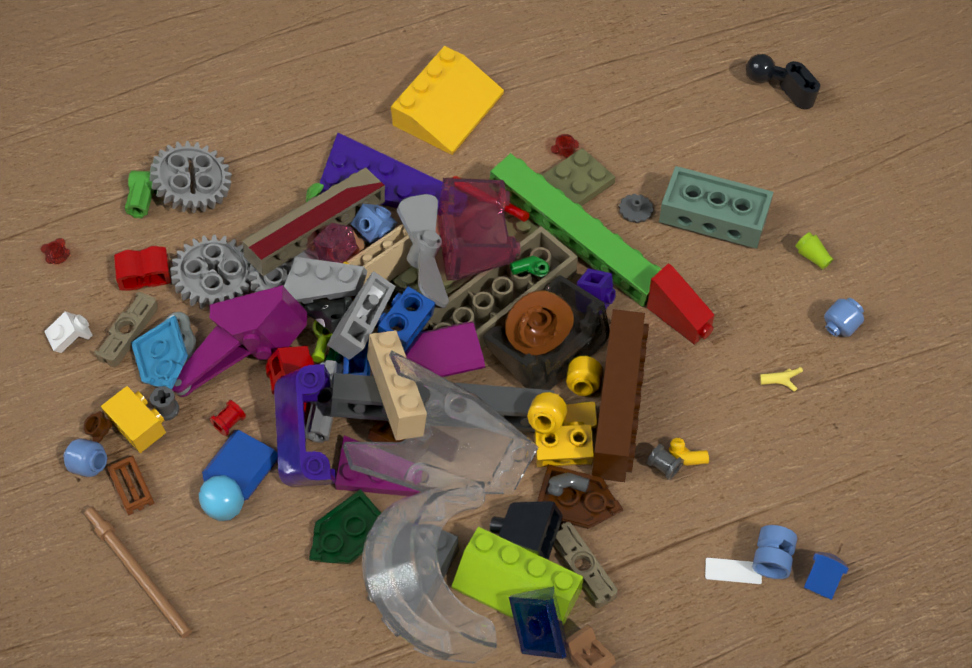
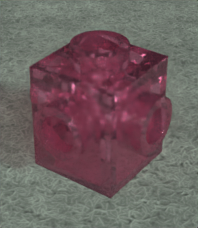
(335, 243)

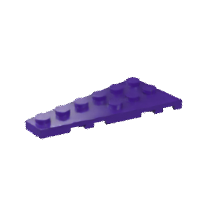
(399, 179)

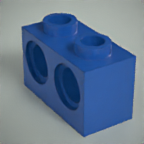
(409, 321)

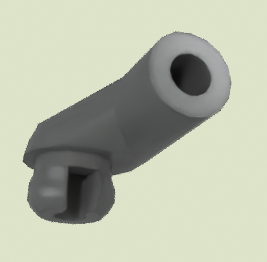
(566, 480)

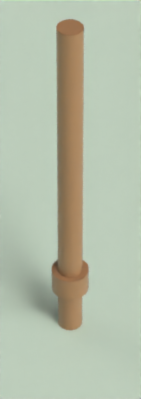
(106, 532)

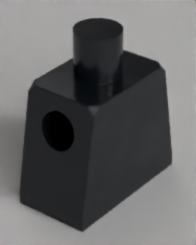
(529, 526)

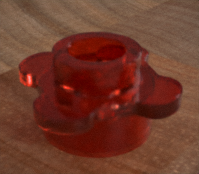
(564, 145)
(55, 251)

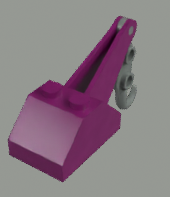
(245, 326)

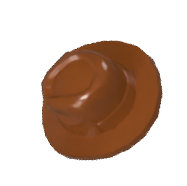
(538, 322)

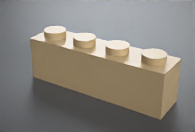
(386, 255)
(397, 393)

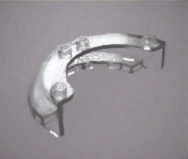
(407, 581)

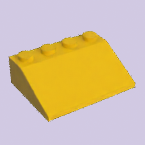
(446, 101)

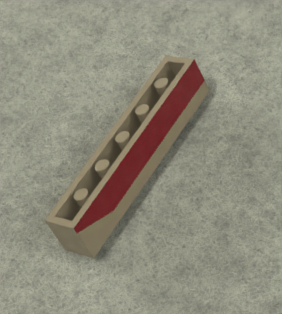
(297, 229)

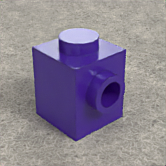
(599, 285)

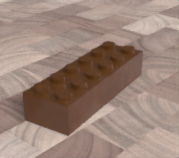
(621, 396)

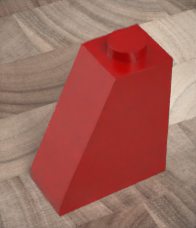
(679, 305)

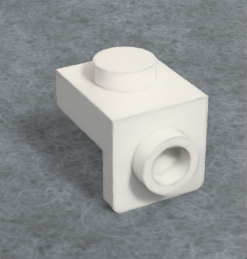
(66, 330)

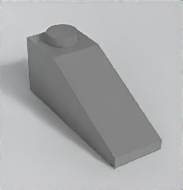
(361, 316)

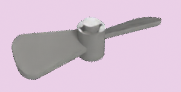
(419, 220)

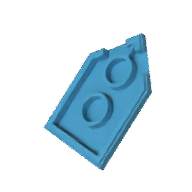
(160, 354)

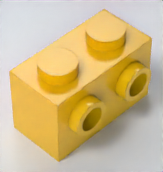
(134, 418)
(566, 447)

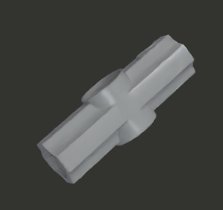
(319, 418)

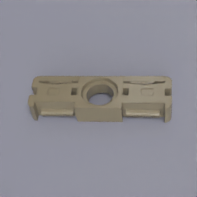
(117, 343)
(595, 579)

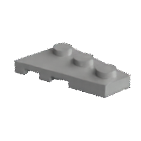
(321, 279)

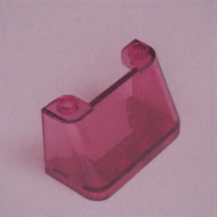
(474, 227)

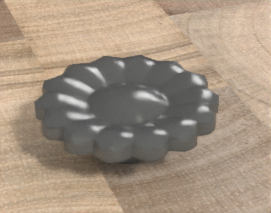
(636, 208)

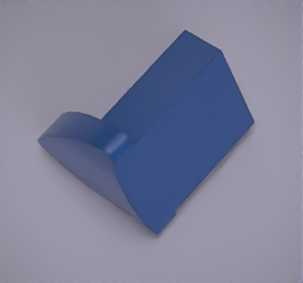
(826, 574)

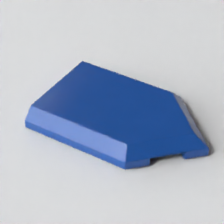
(242, 460)

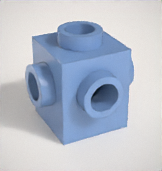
(373, 222)

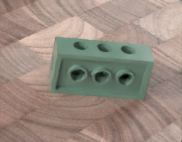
(715, 207)

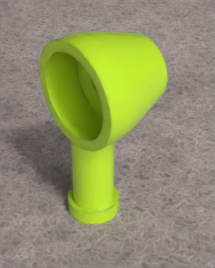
(319, 352)

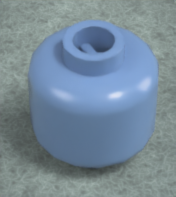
(844, 317)
(85, 457)

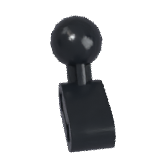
(795, 79)

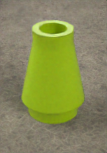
(814, 250)

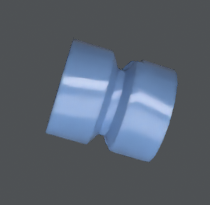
(774, 552)

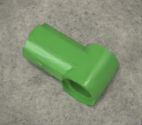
(139, 193)

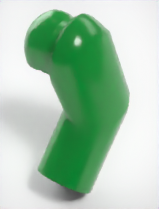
(530, 264)

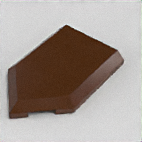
(580, 507)

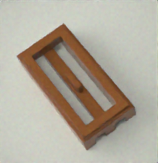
(139, 503)

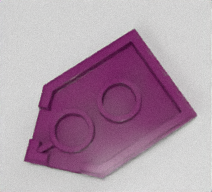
(447, 350)

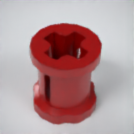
(227, 417)

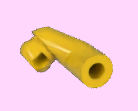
(678, 449)

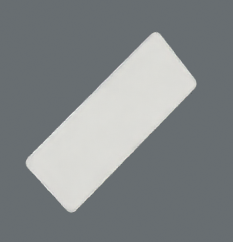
(731, 571)

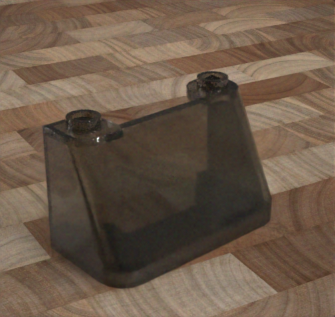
(586, 337)

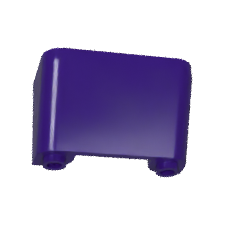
(295, 464)

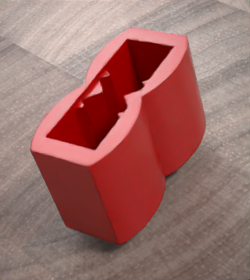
(142, 268)

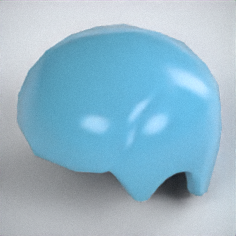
(221, 498)

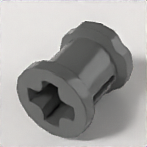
(164, 402)
(664, 461)

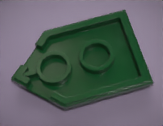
(343, 530)

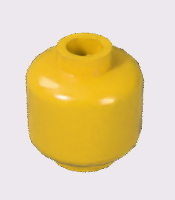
(584, 375)
(547, 413)

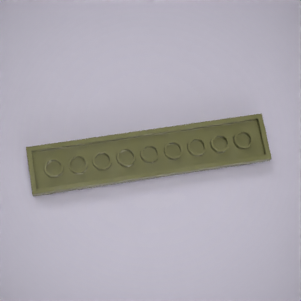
(577, 177)

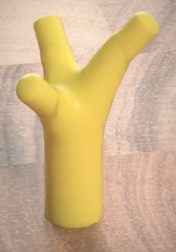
(781, 378)

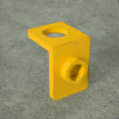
(581, 412)

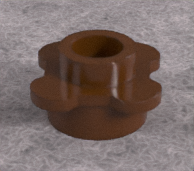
(97, 426)

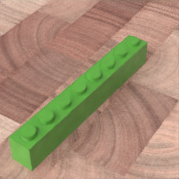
(576, 228)

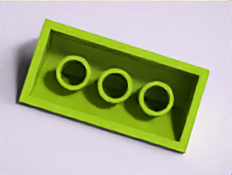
(498, 568)

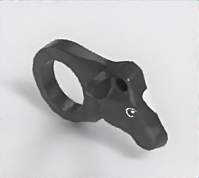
(331, 311)

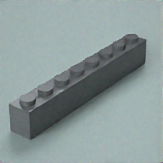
(360, 399)

